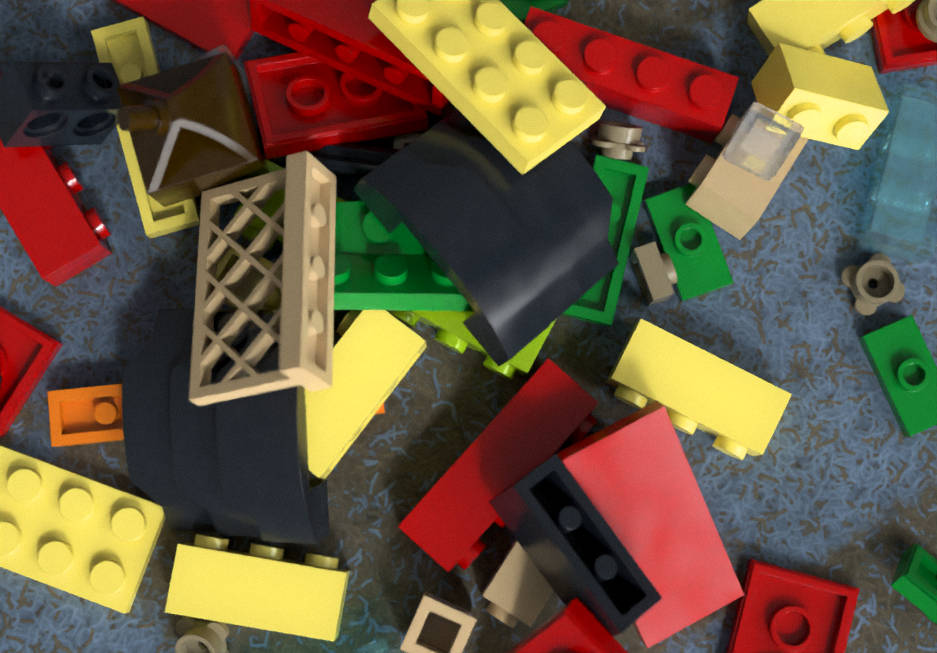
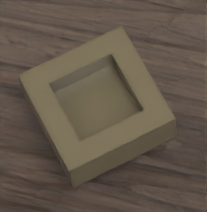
(654, 273)

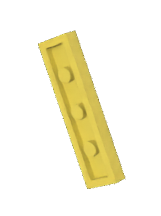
(133, 56)

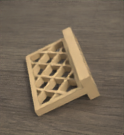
(302, 273)

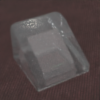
(762, 141)

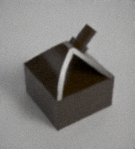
(191, 129)

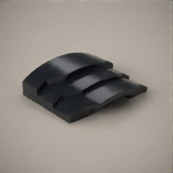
(503, 238)
(226, 462)

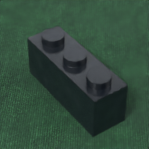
(575, 546)

